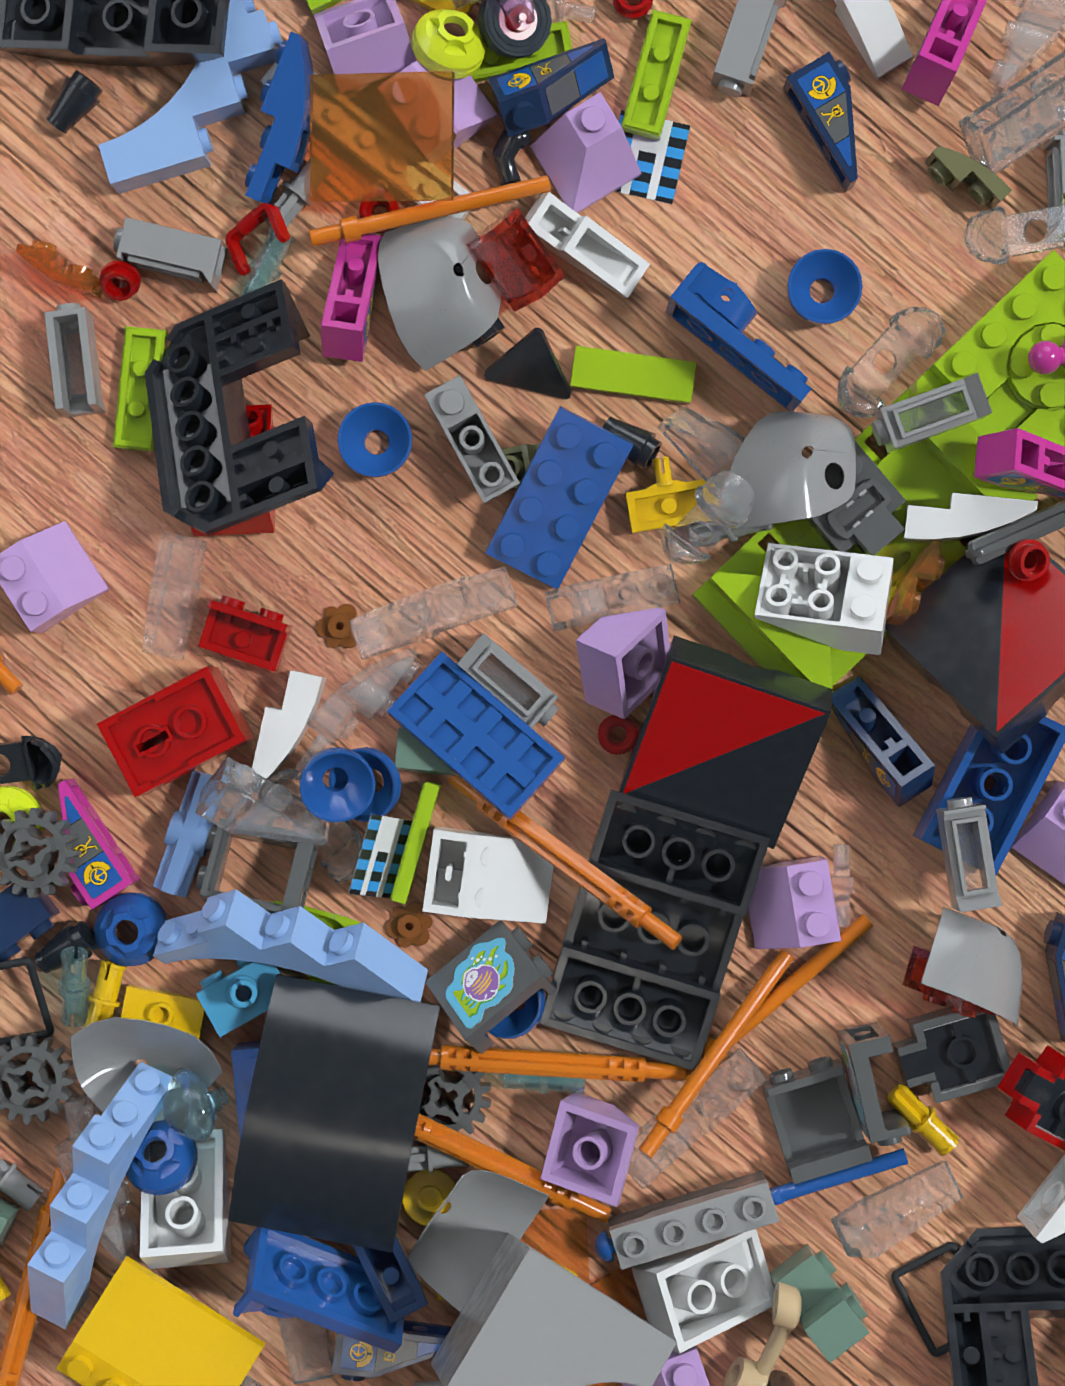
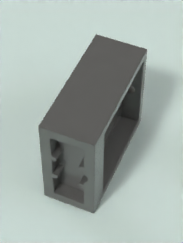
(299, 880)

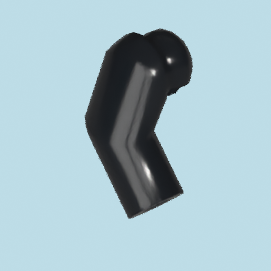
(505, 153)

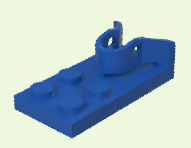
(720, 326)
(317, 1284)

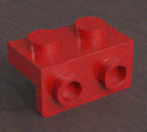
(244, 634)

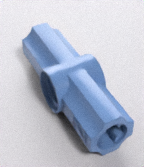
(185, 842)

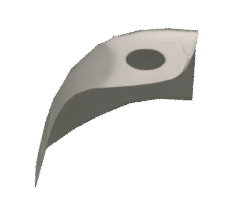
(427, 301)
(785, 481)
(976, 964)
(109, 1048)
(466, 1238)

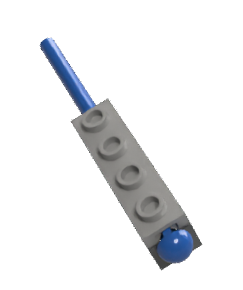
(715, 1213)

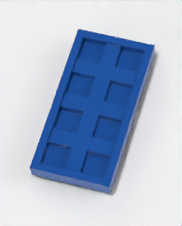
(559, 497)
(476, 735)

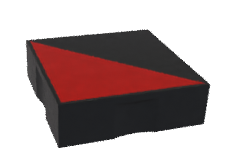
(990, 644)
(726, 739)

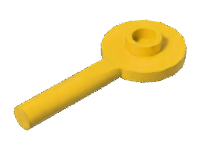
(425, 1195)

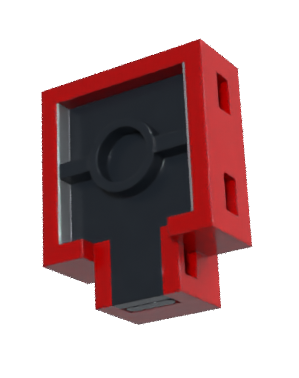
(1038, 1095)

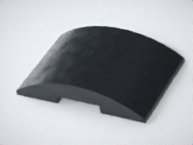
(116, 30)
(622, 980)
(333, 1113)

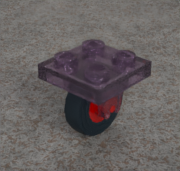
(512, 26)

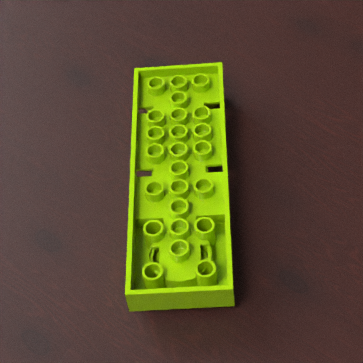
(920, 472)

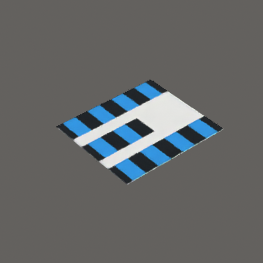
(657, 161)
(380, 856)

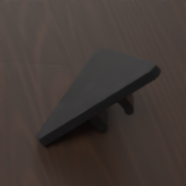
(531, 367)

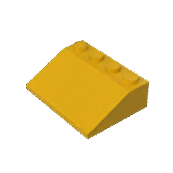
(157, 1336)

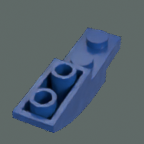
(288, 102)

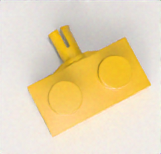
(662, 502)

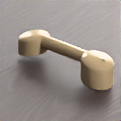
(785, 1317)

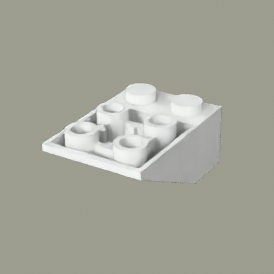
(826, 595)
(486, 877)

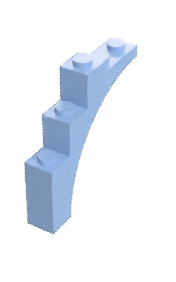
(172, 138)
(292, 939)
(101, 1157)

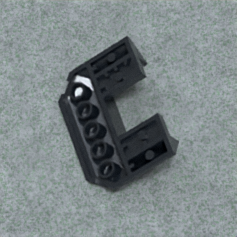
(199, 419)
(988, 1302)

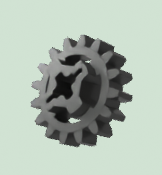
(42, 867)
(45, 1082)
(458, 1109)

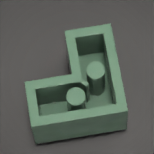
(829, 1311)

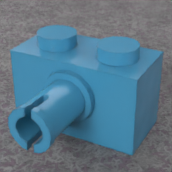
(238, 995)

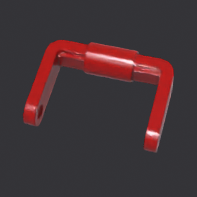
(248, 225)

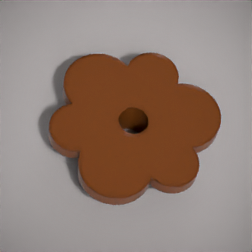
(328, 626)
(421, 923)

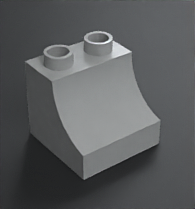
(546, 1328)

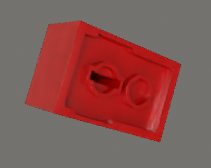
(175, 731)

